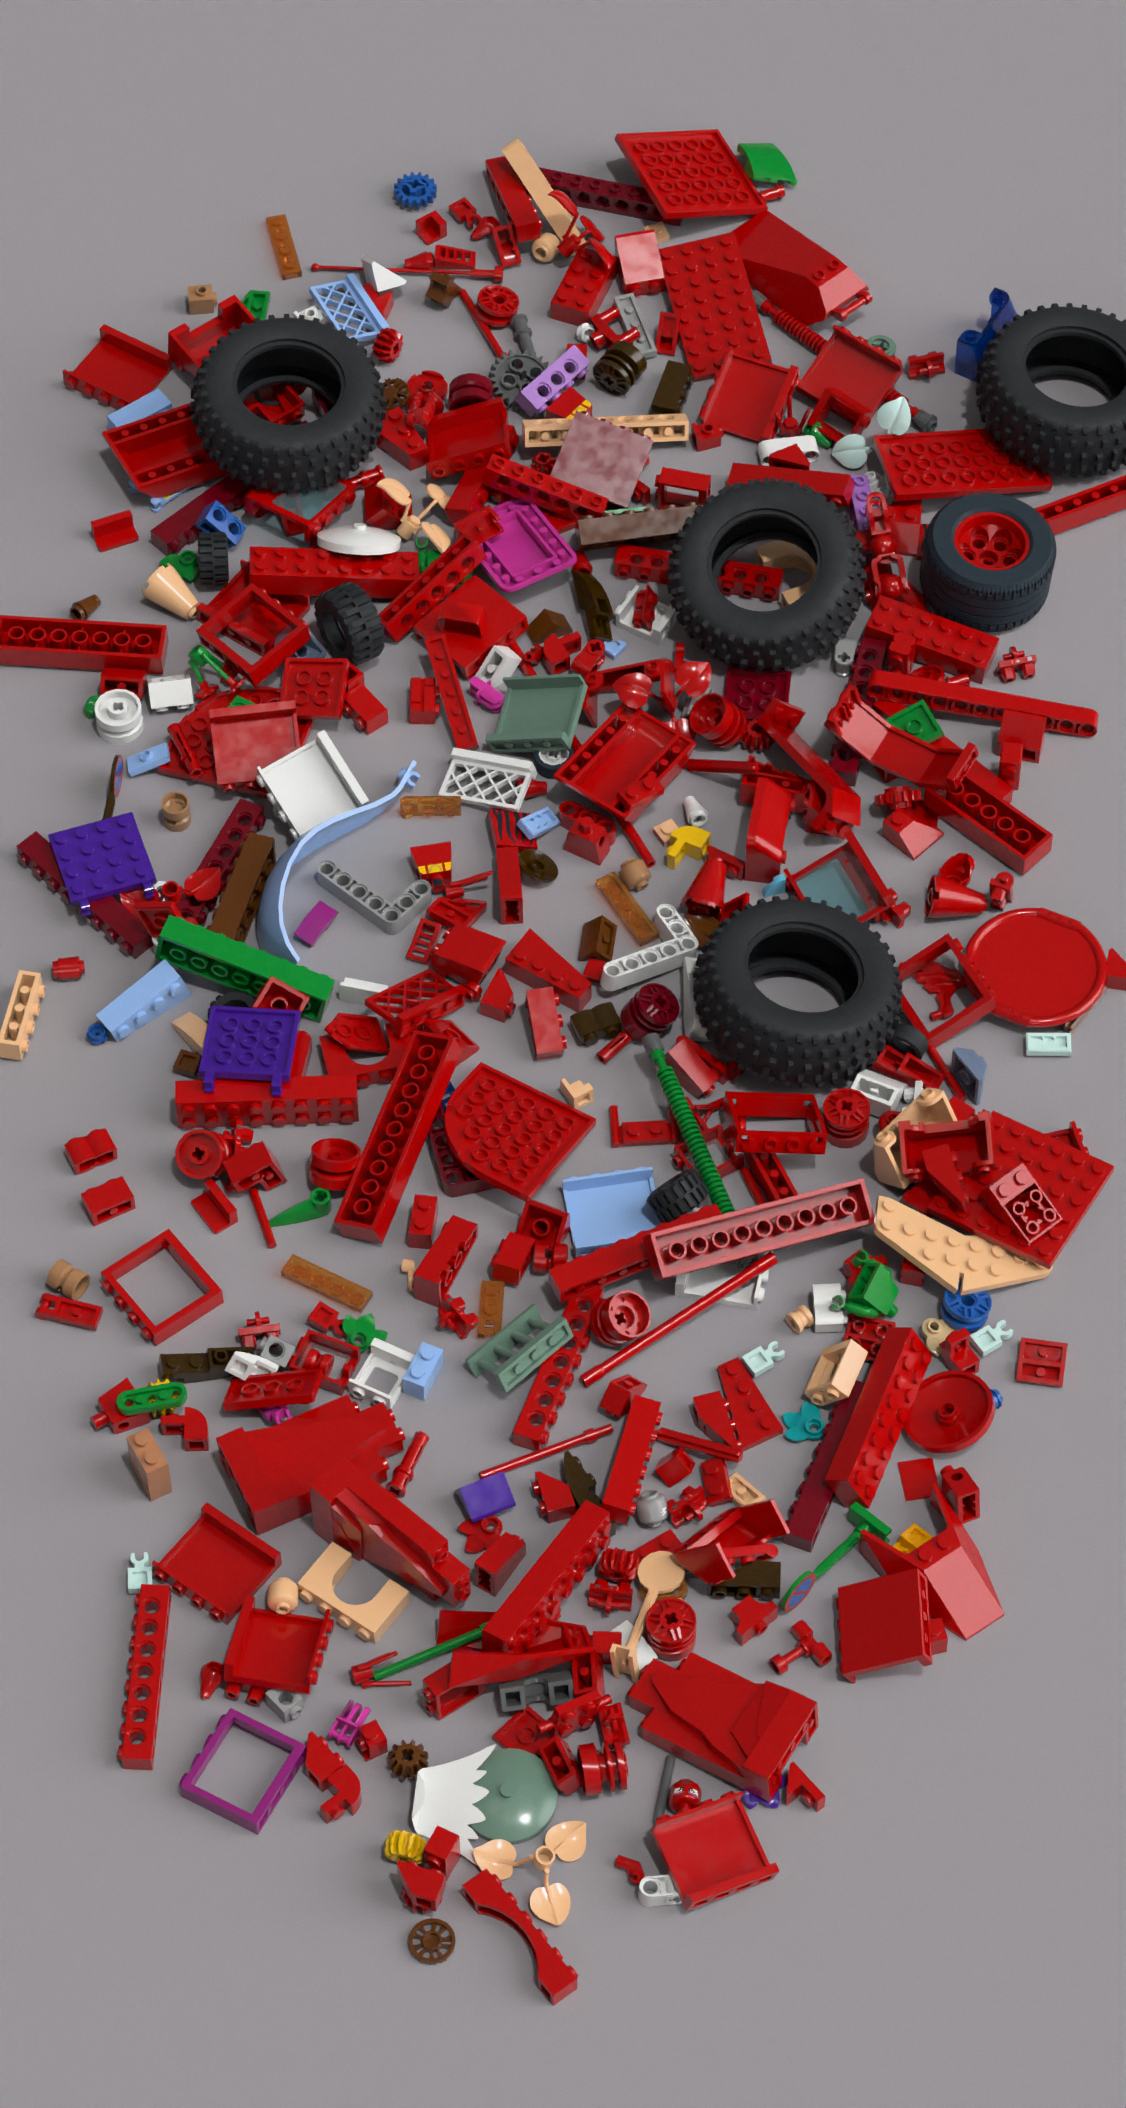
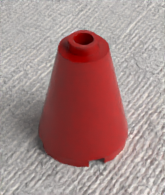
(707, 890)
(952, 899)

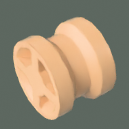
(799, 1319)

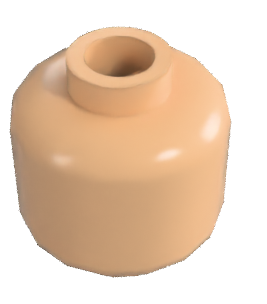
(545, 247)
(282, 1595)

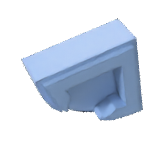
(614, 649)

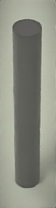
(664, 1787)

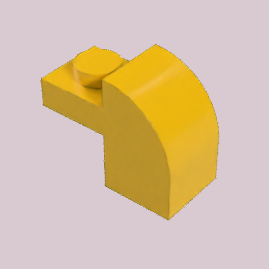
(687, 841)

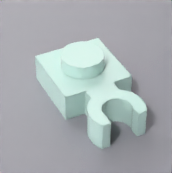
(989, 1339)
(761, 1360)
(139, 1574)

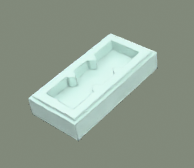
(1048, 1044)

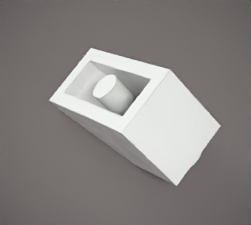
(498, 664)

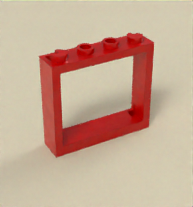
(272, 659)
(963, 1018)
(775, 1105)
(158, 1334)

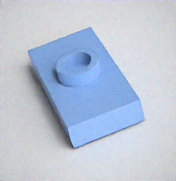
(148, 759)
(538, 823)

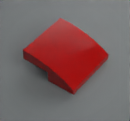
(1041, 1362)

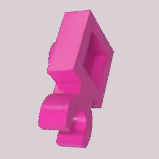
(275, 1413)

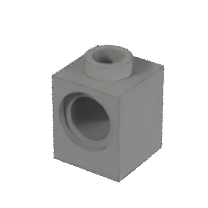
(283, 1358)
(285, 1712)

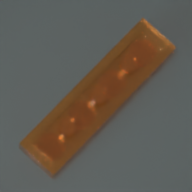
(283, 247)
(627, 908)
(326, 1283)

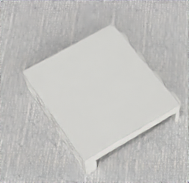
(311, 785)
(701, 1282)

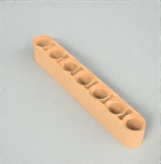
(539, 189)

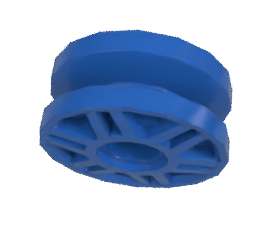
(965, 1310)

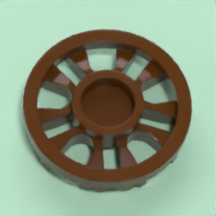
(393, 393)
(432, 1941)

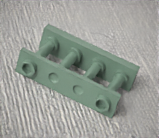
(528, 1357)

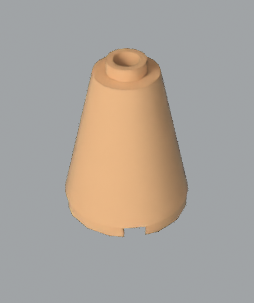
(171, 592)

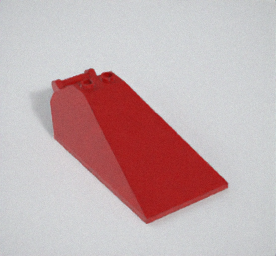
(797, 271)

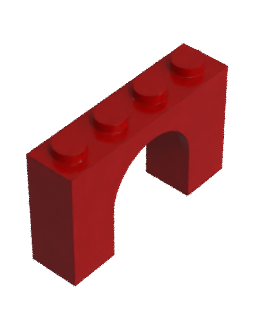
(338, 1062)

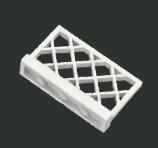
(495, 765)

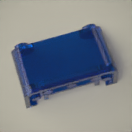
(972, 343)

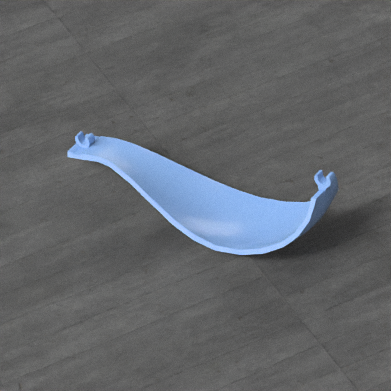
(270, 926)

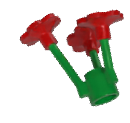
(201, 657)

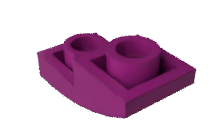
(315, 923)

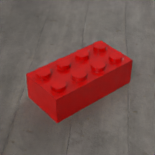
(583, 288)

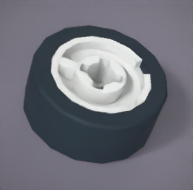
(547, 764)

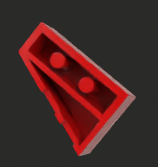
(402, 441)
(791, 782)

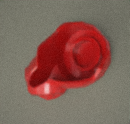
(958, 868)

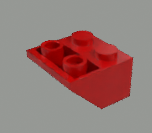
(382, 509)
(1023, 729)
(812, 805)

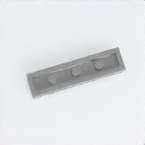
(632, 316)

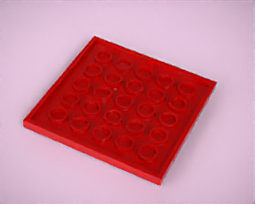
(691, 173)
(1063, 1172)

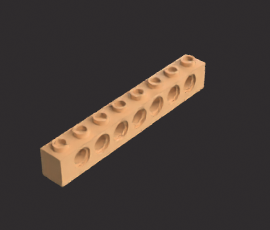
(659, 427)

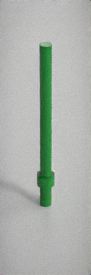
(429, 1653)

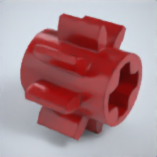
(543, 463)

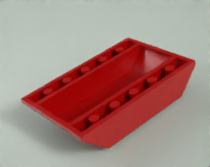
(163, 452)
(623, 752)

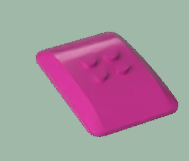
(526, 548)

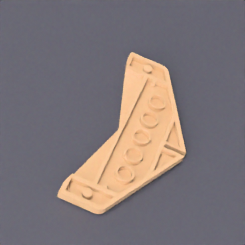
(949, 1254)

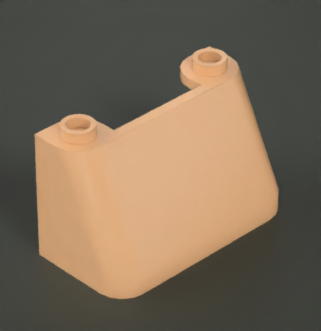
(928, 1108)

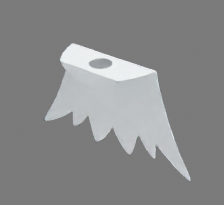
(446, 1799)

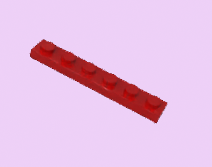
(451, 692)

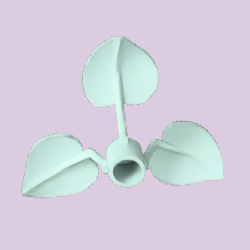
(892, 416)

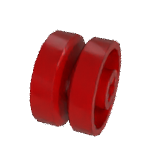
(191, 1149)
(333, 1163)

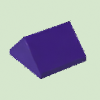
(486, 1497)

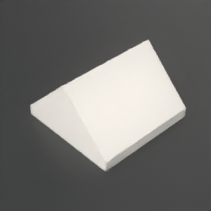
(380, 277)

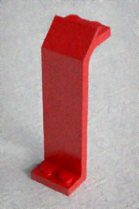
(842, 803)

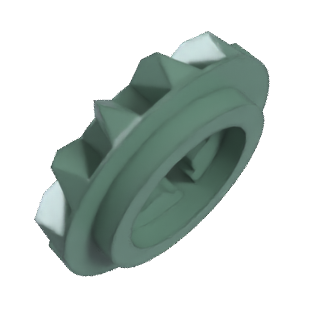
(888, 344)

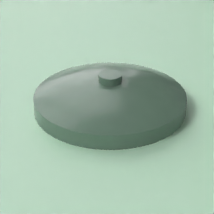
(519, 1796)

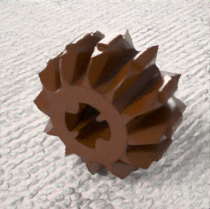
(407, 1752)

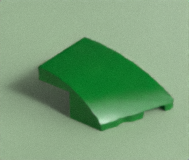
(766, 163)

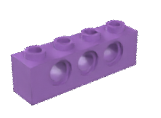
(573, 361)
(857, 504)

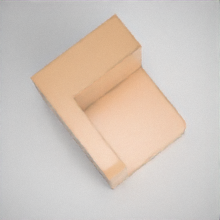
(577, 1093)

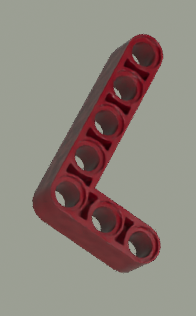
(454, 1172)

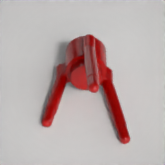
(790, 426)
(455, 889)
(363, 1672)

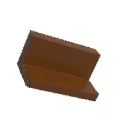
(598, 939)

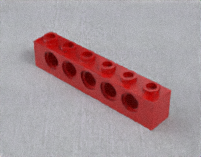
(542, 489)
(431, 586)

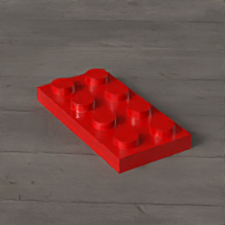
(273, 1389)

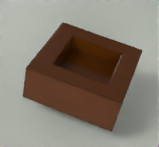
(187, 1063)

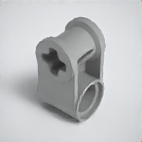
(844, 656)

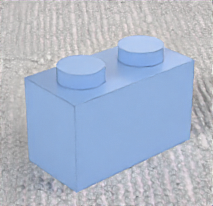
(423, 1371)

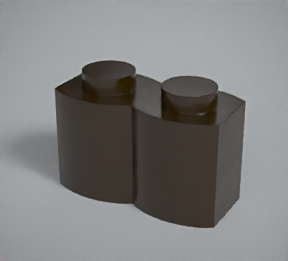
(595, 1024)

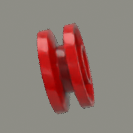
(496, 305)

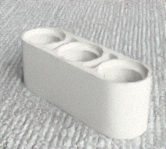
(806, 443)

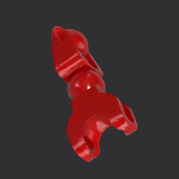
(883, 548)

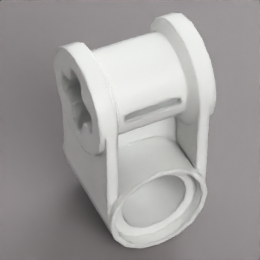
(663, 1889)

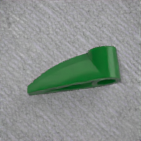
(310, 1209)

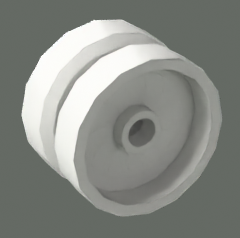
(119, 716)

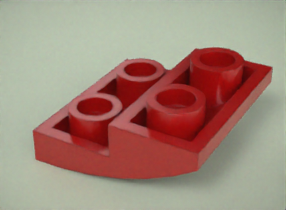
(867, 1333)

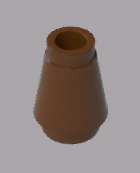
(84, 608)

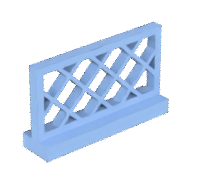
(362, 306)

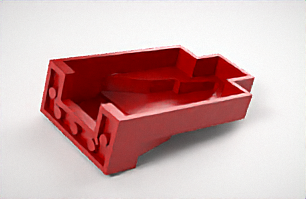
(190, 347)
(281, 1461)
(384, 1531)
(723, 1721)

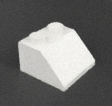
(170, 691)

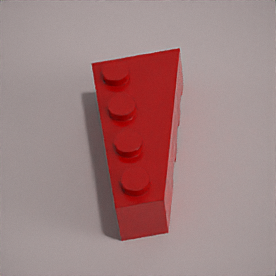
(541, 966)

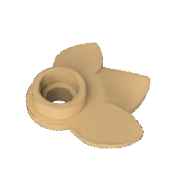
(935, 1337)

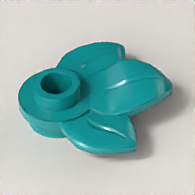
(801, 1423)

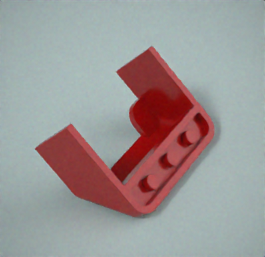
(603, 680)
(767, 831)
(732, 1528)

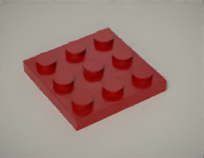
(316, 686)

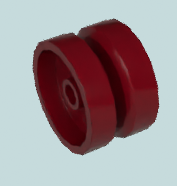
(469, 390)

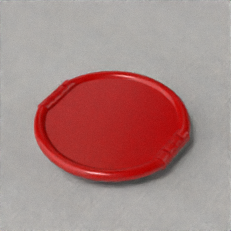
(1038, 966)

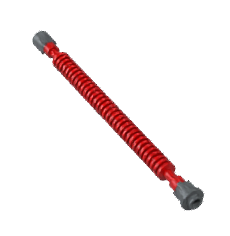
(816, 343)

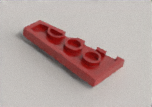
(748, 1408)

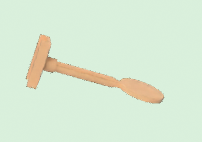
(659, 1575)

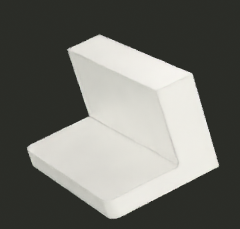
(359, 990)

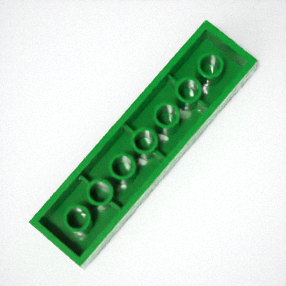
(237, 964)

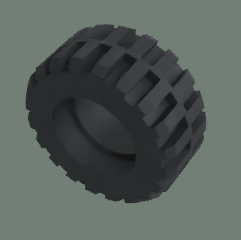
(349, 623)

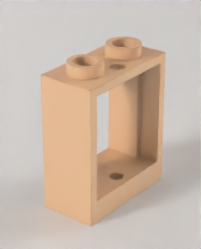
(835, 1373)

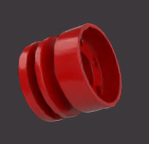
(717, 720)
(846, 1117)
(620, 1318)
(671, 1629)
(602, 1767)

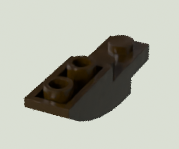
(596, 603)
(199, 1366)
(582, 1484)

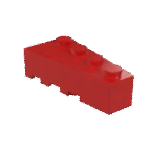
(444, 1260)

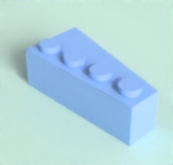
(144, 1001)

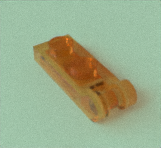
(430, 806)
(491, 1307)

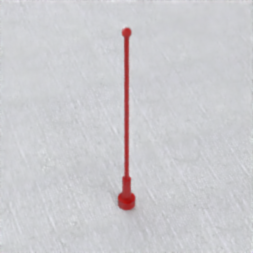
(497, 273)

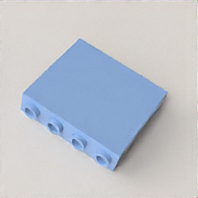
(608, 1207)

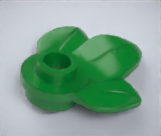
(185, 564)
(362, 1330)

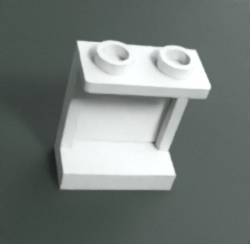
(664, 619)

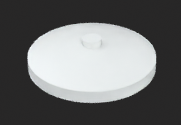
(358, 540)

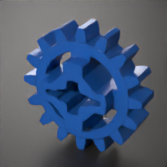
(415, 190)

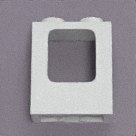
(386, 1358)

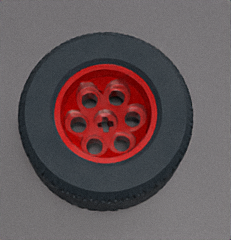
(987, 562)

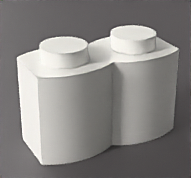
(824, 1318)

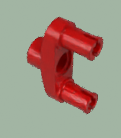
(604, 334)

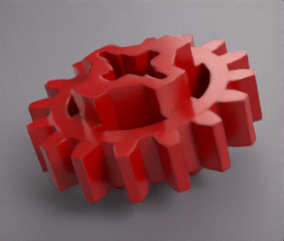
(898, 797)

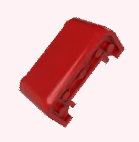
(969, 1138)

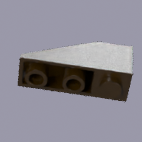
(756, 1579)

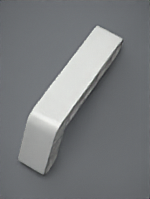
(654, 960)

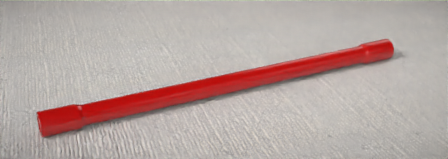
(599, 1371)

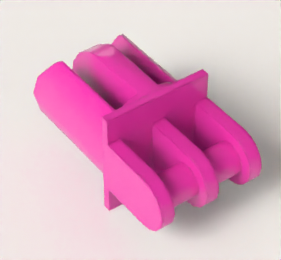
(486, 694)
(348, 1722)

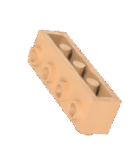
(20, 1015)

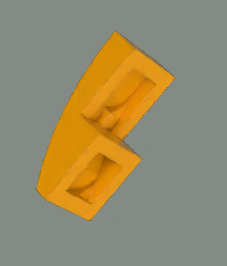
(912, 1539)

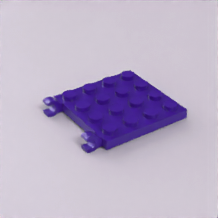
(102, 860)
(249, 1045)

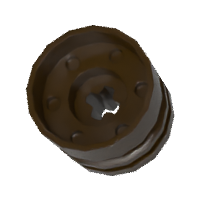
(619, 368)

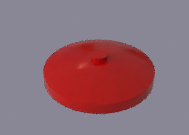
(950, 1412)

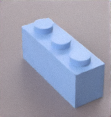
(146, 406)

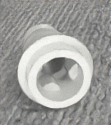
(695, 812)

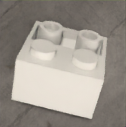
(880, 1091)

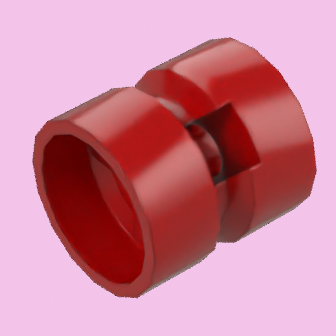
(542, 1251)

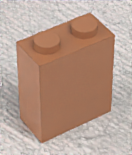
(149, 1464)

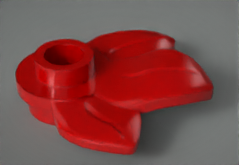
(478, 1535)

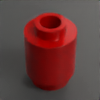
(68, 968)

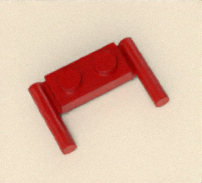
(642, 1131)

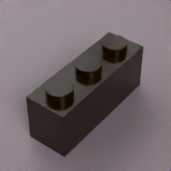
(672, 389)

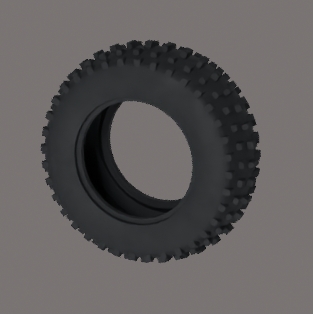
(289, 353)
(1037, 426)
(766, 513)
(789, 1042)

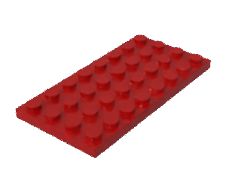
(715, 302)
(953, 465)

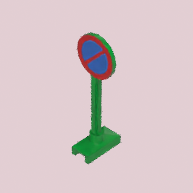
(861, 1520)

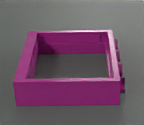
(255, 1821)

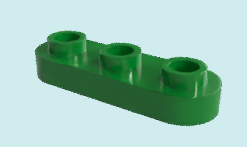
(141, 1397)

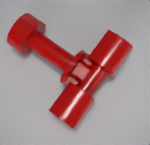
(806, 1646)

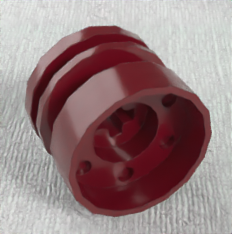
(650, 1011)

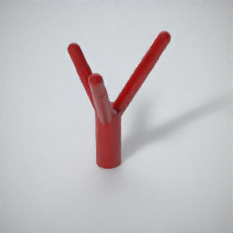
(710, 1107)

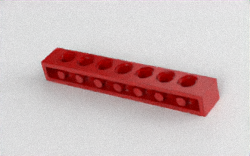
(734, 577)
(533, 1436)
(142, 1755)

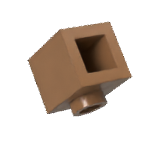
(201, 299)

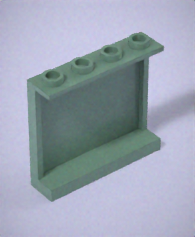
(538, 713)

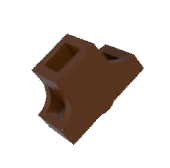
(442, 289)

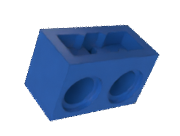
(218, 519)

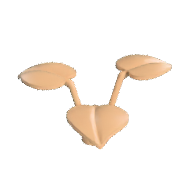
(410, 524)
(546, 1902)

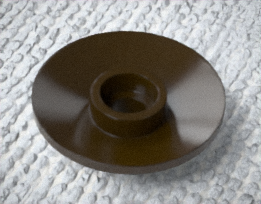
(538, 865)

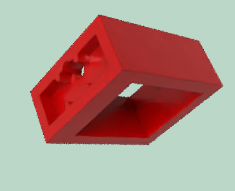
(825, 404)
(683, 480)
(444, 1700)

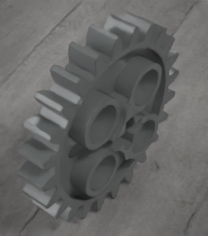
(527, 365)

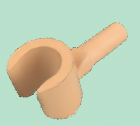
(408, 1266)

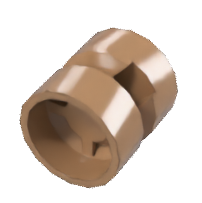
(176, 811)
(68, 1280)

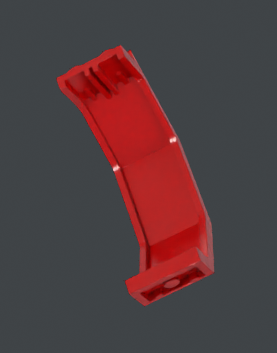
(896, 749)

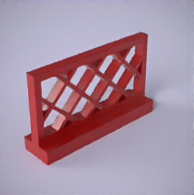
(432, 1009)

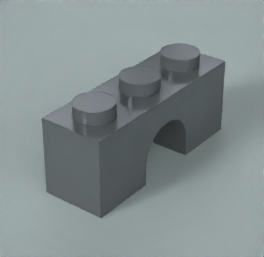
(548, 1687)

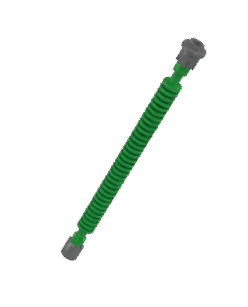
(690, 1131)

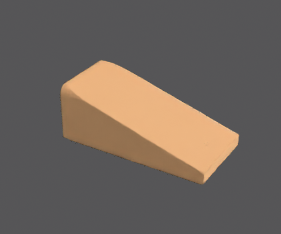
(743, 1491)

